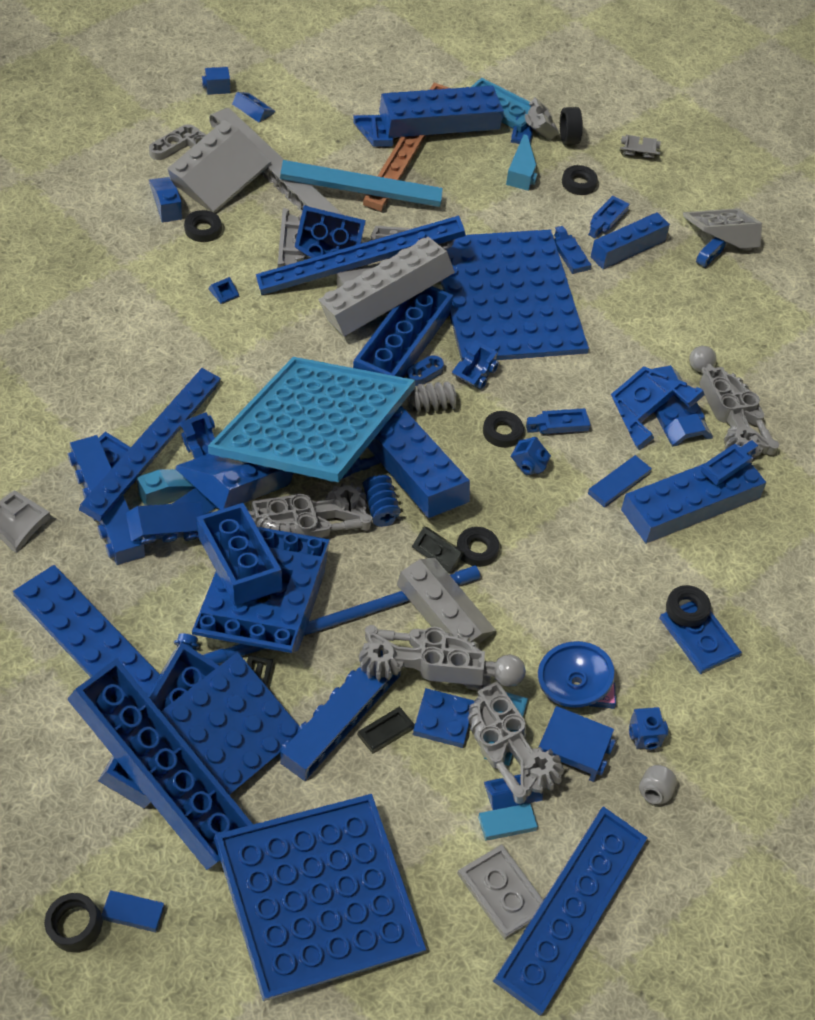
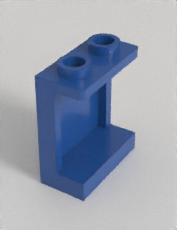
(578, 741)

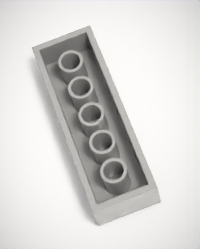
(386, 285)

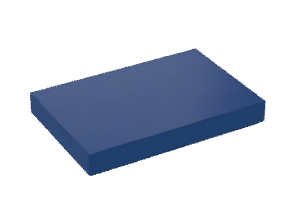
(704, 645)

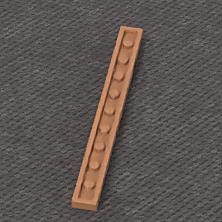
(398, 162)

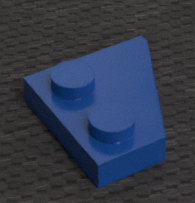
(373, 129)

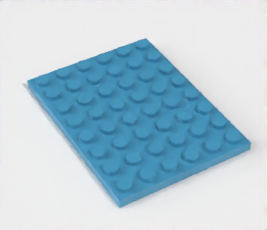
(313, 418)

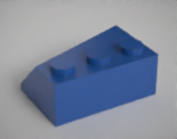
(327, 232)

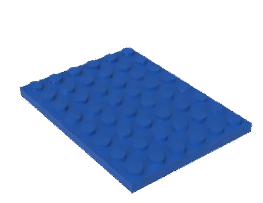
(512, 296)

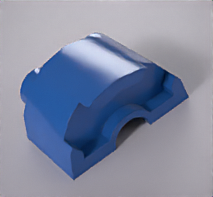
(477, 365)
(198, 434)

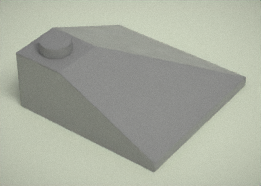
(729, 225)

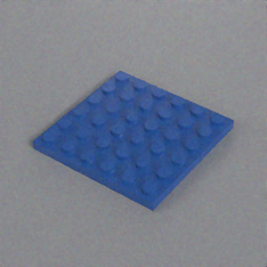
(318, 896)

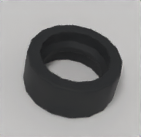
(571, 125)
(59, 908)

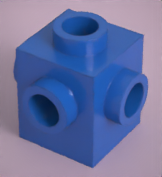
(530, 456)
(648, 728)

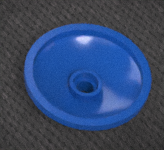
(576, 663)

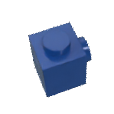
(216, 80)

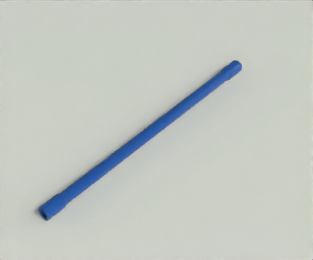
(460, 577)

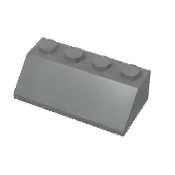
(443, 601)

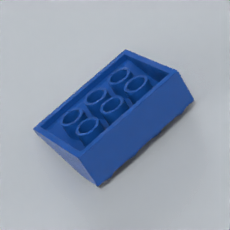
(232, 481)

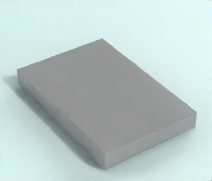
(501, 890)

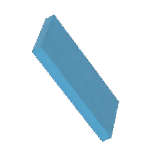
(512, 105)

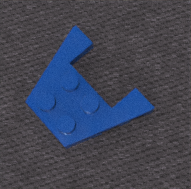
(644, 395)

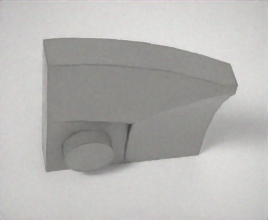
(19, 520)

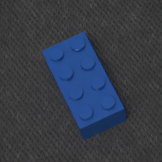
(239, 554)

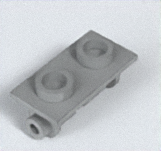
(632, 145)

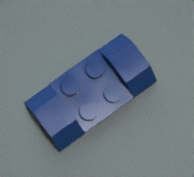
(677, 418)

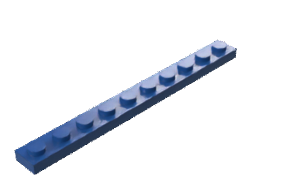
(357, 255)
(149, 445)

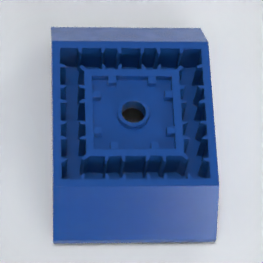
(285, 616)

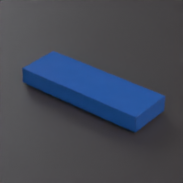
(619, 481)

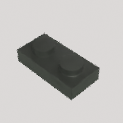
(435, 546)

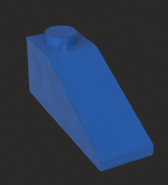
(166, 199)

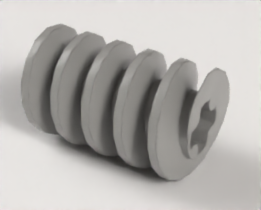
(433, 396)

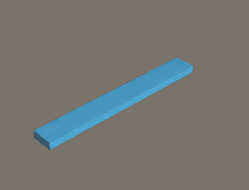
(361, 183)

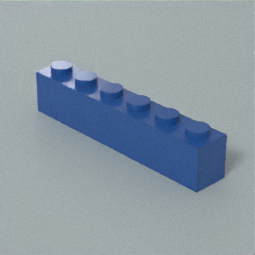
(91, 468)
(333, 722)

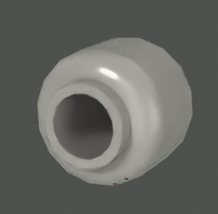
(658, 784)

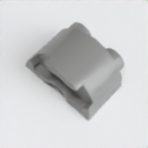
(539, 119)

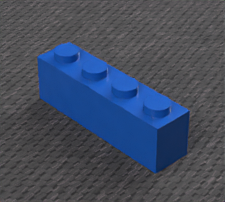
(629, 240)

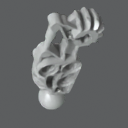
(732, 403)
(307, 517)
(436, 657)
(538, 768)

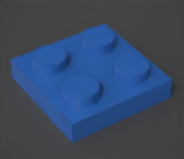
(443, 718)

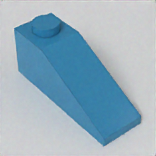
(522, 169)
(162, 487)

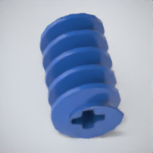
(381, 500)

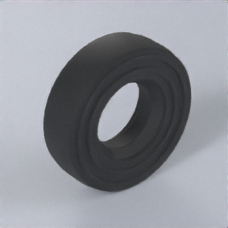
(579, 188)
(202, 235)
(503, 440)
(478, 534)
(684, 618)

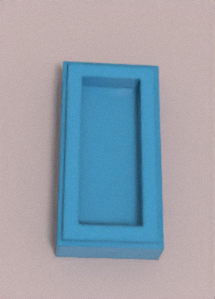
(507, 822)

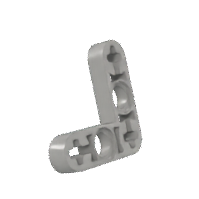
(184, 135)

